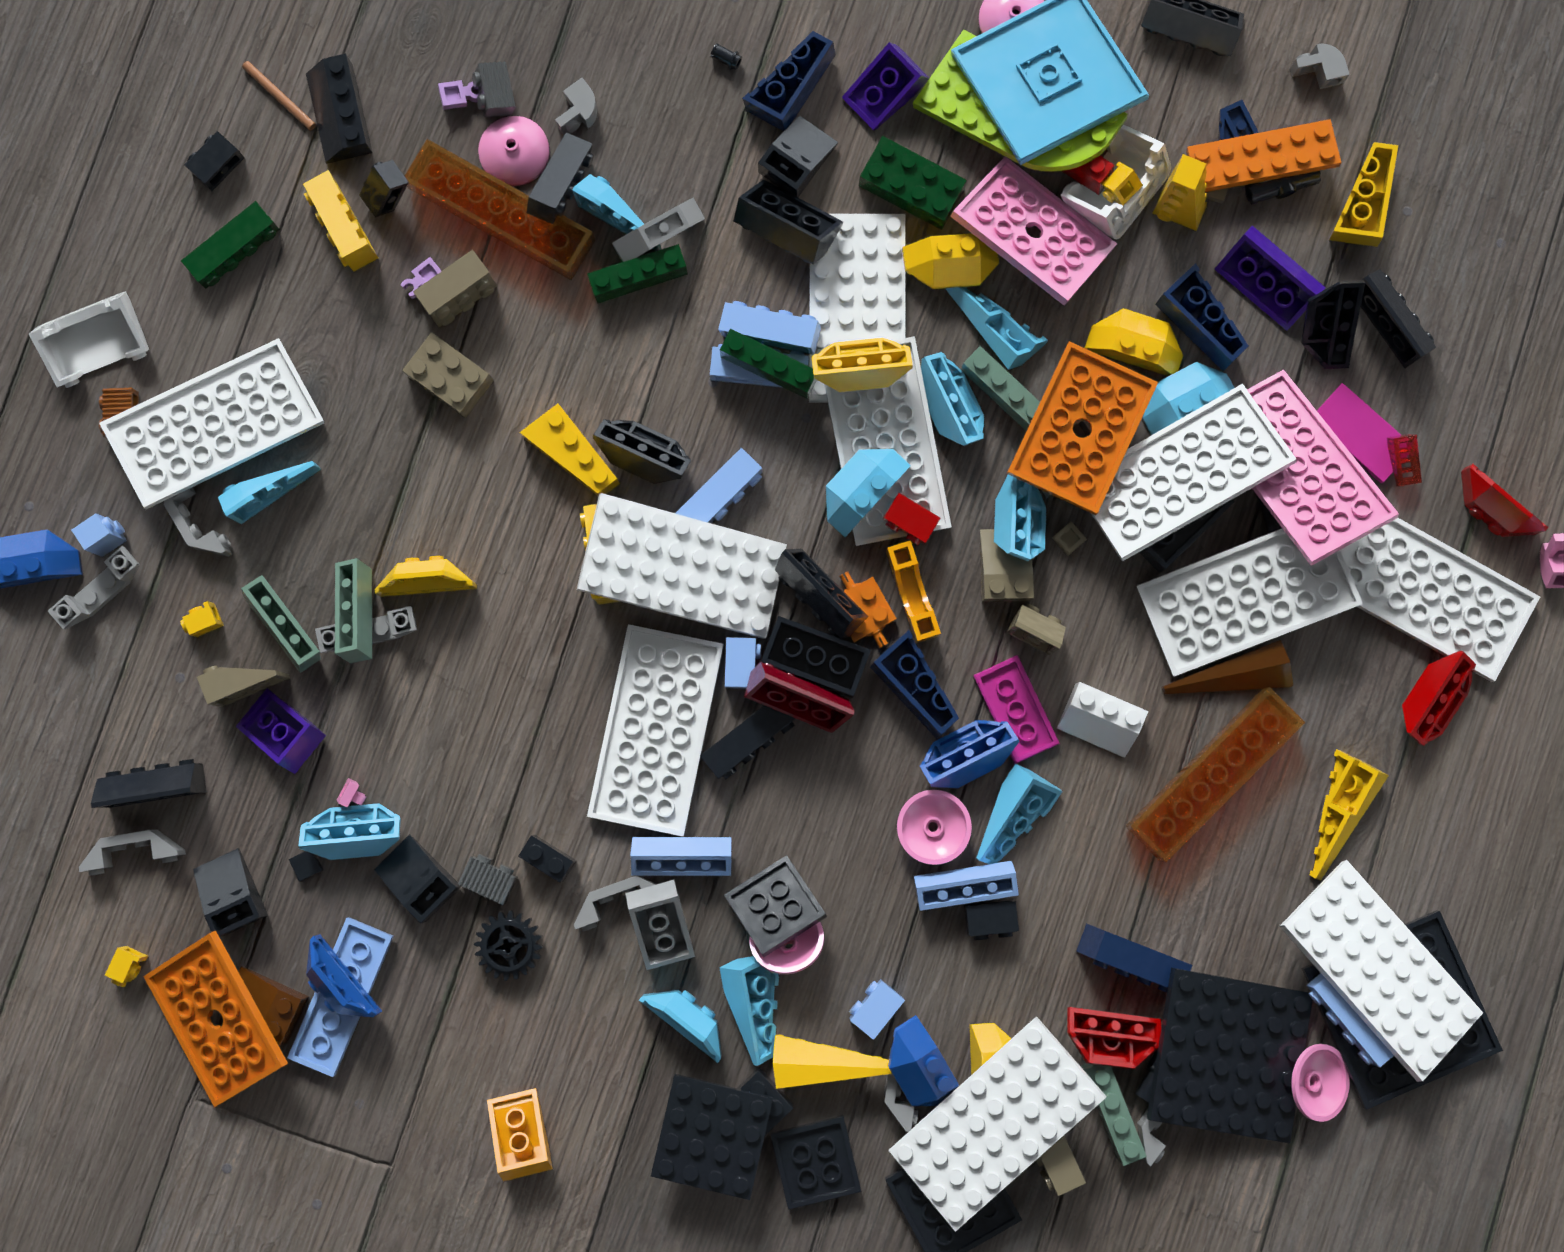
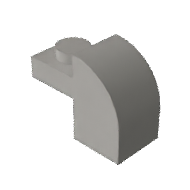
(1326, 63)
(582, 108)

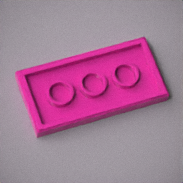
(1360, 431)
(1014, 700)

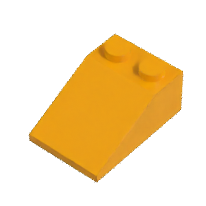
(519, 1135)

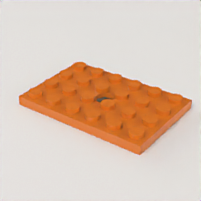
(1090, 390)
(226, 1055)

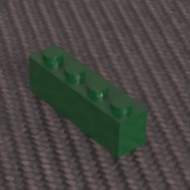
(230, 245)
(637, 273)
(768, 363)

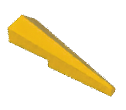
(1350, 795)
(806, 1063)

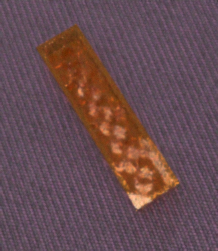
(497, 209)
(1215, 774)

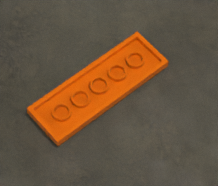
(1268, 155)

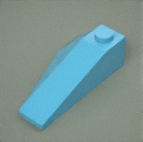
(602, 201)
(251, 496)
(1018, 805)
(752, 1002)

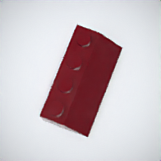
(798, 698)

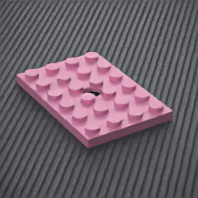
(1067, 245)

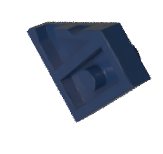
(1235, 121)

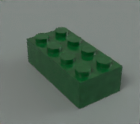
(912, 182)

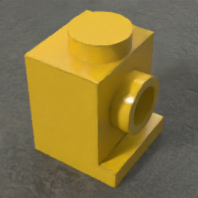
(1121, 184)
(201, 620)
(125, 965)

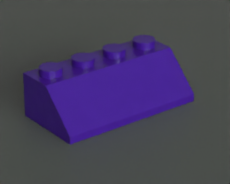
(1269, 277)

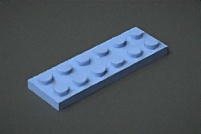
(325, 1033)

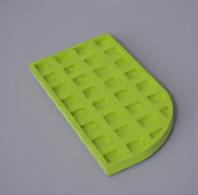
(954, 103)

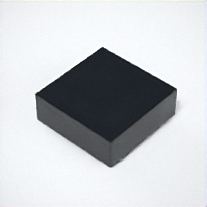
(305, 865)

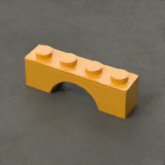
(912, 592)

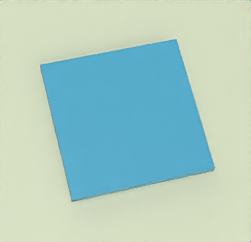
(1049, 76)

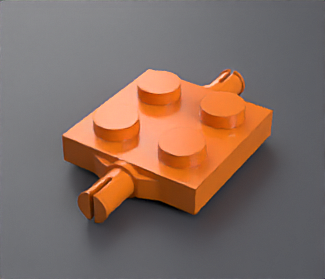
(873, 603)

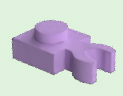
(455, 95)
(422, 274)

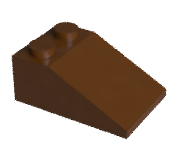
(276, 1002)

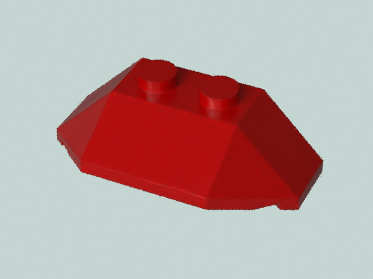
(1496, 507)
(1437, 696)
(1112, 1037)

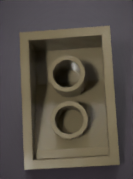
(1003, 575)
(1037, 630)
(227, 685)

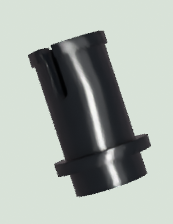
(726, 56)

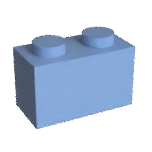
(99, 534)
(740, 661)
(876, 1008)

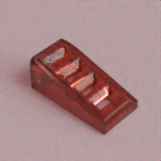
(1396, 460)

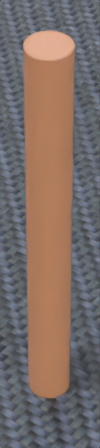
(278, 95)

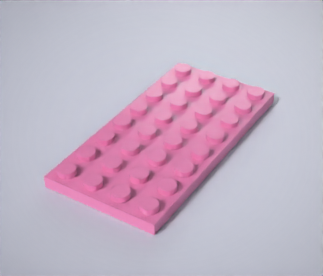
(1326, 494)

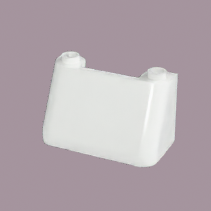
(1149, 161)
(89, 339)

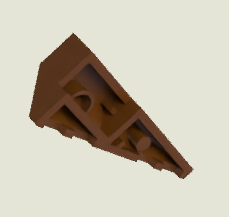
(1254, 670)

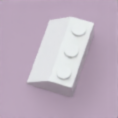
(1102, 719)

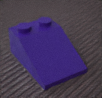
(885, 86)
(280, 731)

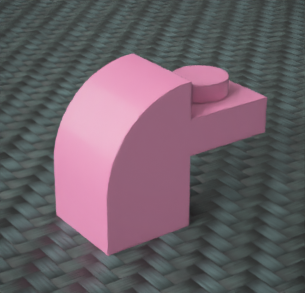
(1553, 562)

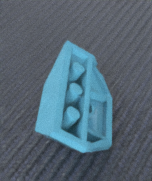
(1183, 394)
(951, 400)
(861, 486)
(1020, 519)
(351, 832)
(687, 1018)

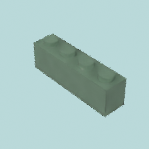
(1001, 387)
(353, 610)
(281, 623)
(1116, 1115)

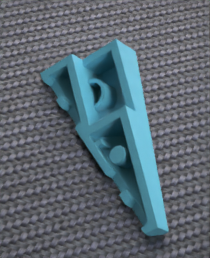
(1003, 334)

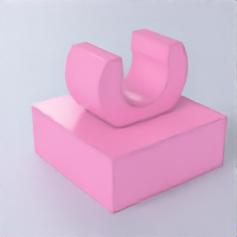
(350, 793)

